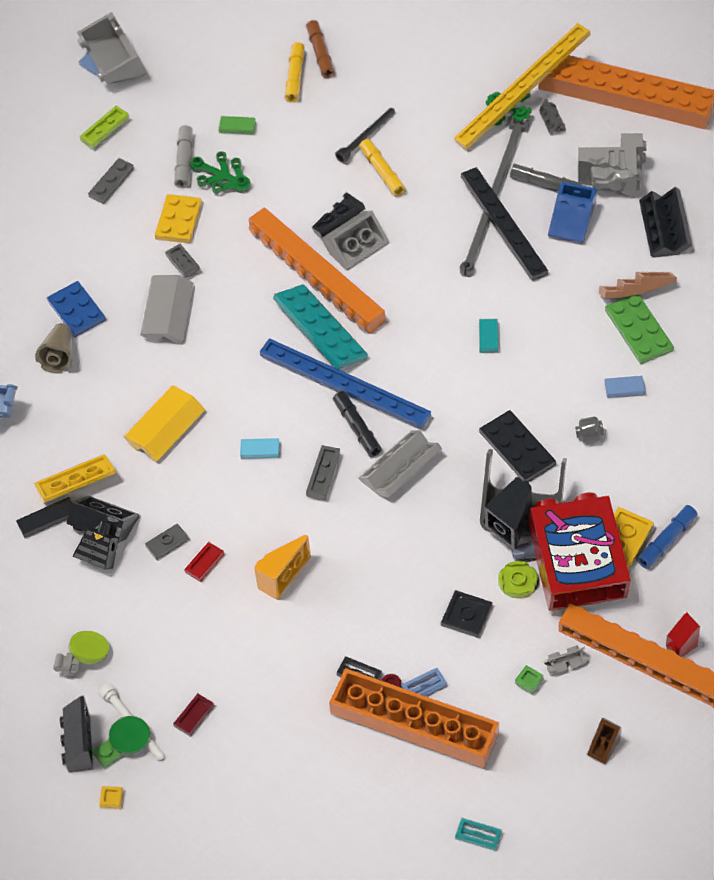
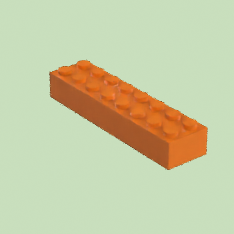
(414, 718)

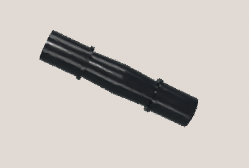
(357, 424)

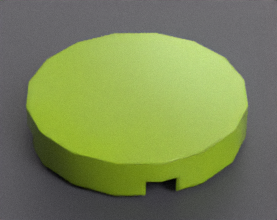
(518, 579)
(88, 647)

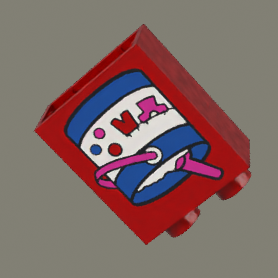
(578, 551)

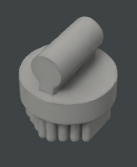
(67, 664)

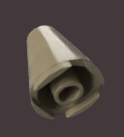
(56, 349)

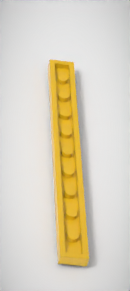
(522, 86)

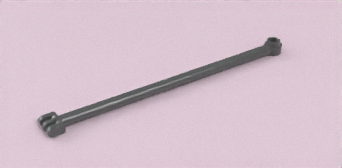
(516, 129)

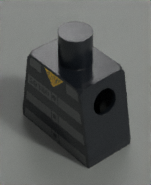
(98, 546)

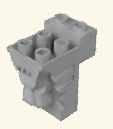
(614, 166)

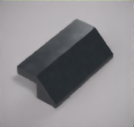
(665, 223)

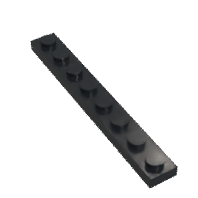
(504, 224)

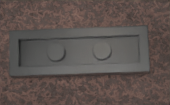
(111, 181)
(323, 472)

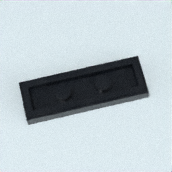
(44, 517)

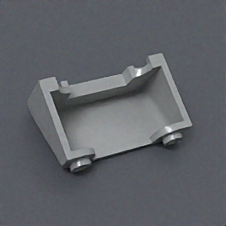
(111, 50)

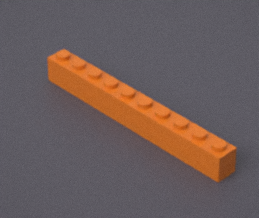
(317, 270)
(638, 653)

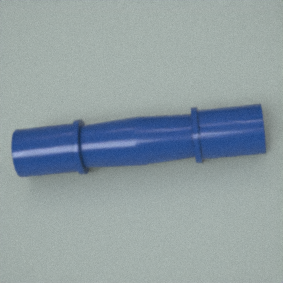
(667, 537)

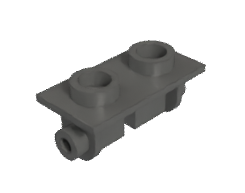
(551, 117)

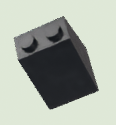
(509, 511)

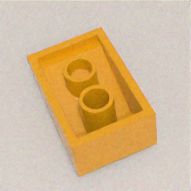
(282, 566)

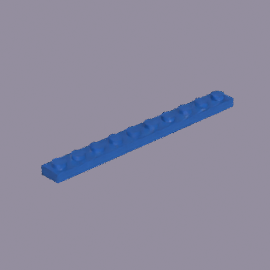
(345, 382)

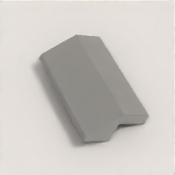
(167, 308)
(399, 463)

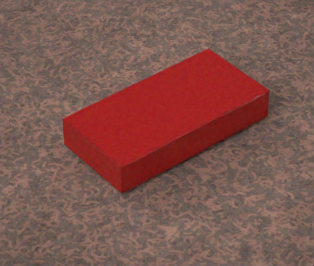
(204, 561)

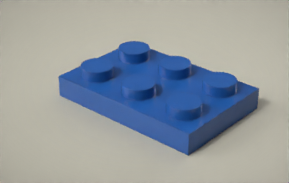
(76, 308)

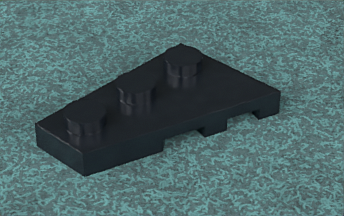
(342, 212)

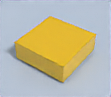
(111, 797)

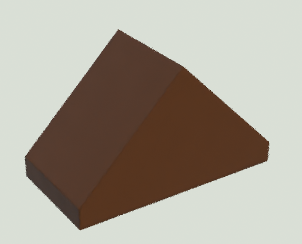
(604, 741)

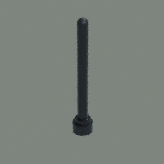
(344, 153)

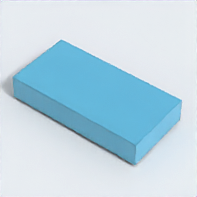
(259, 448)

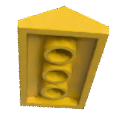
(74, 478)

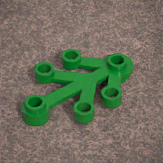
(240, 182)

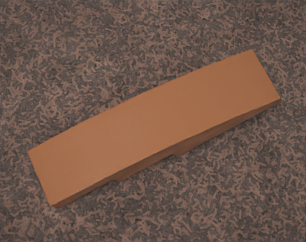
(641, 284)

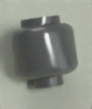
(590, 429)

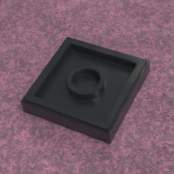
(466, 614)

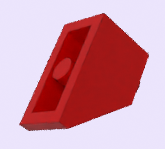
(683, 635)

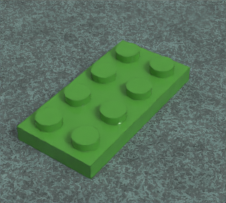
(639, 328)

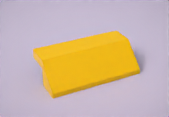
(164, 422)

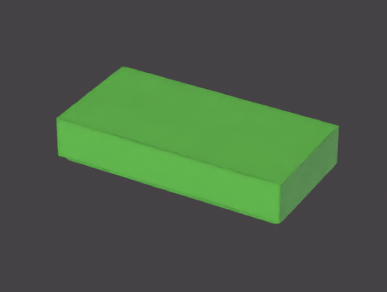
(237, 125)

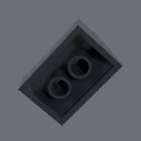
(89, 511)
(76, 736)

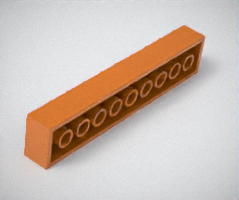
(631, 91)

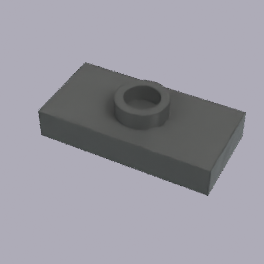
(182, 260)
(166, 541)

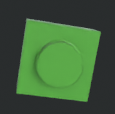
(529, 679)
(106, 754)

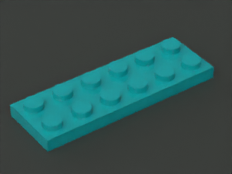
(320, 326)

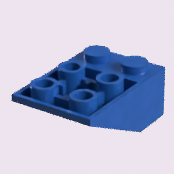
(572, 212)

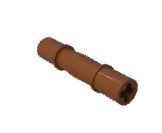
(323, 60)

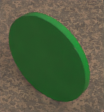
(129, 734)

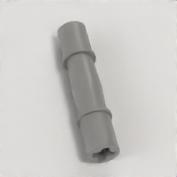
(183, 156)

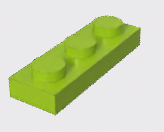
(104, 127)

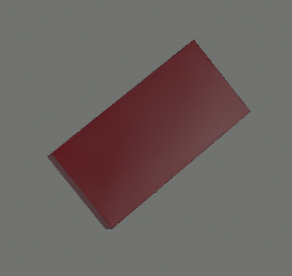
(193, 714)

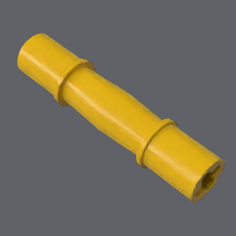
(294, 72)
(382, 167)

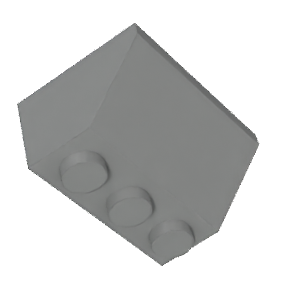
(355, 239)

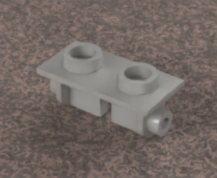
(558, 662)

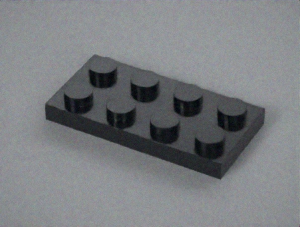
(517, 446)

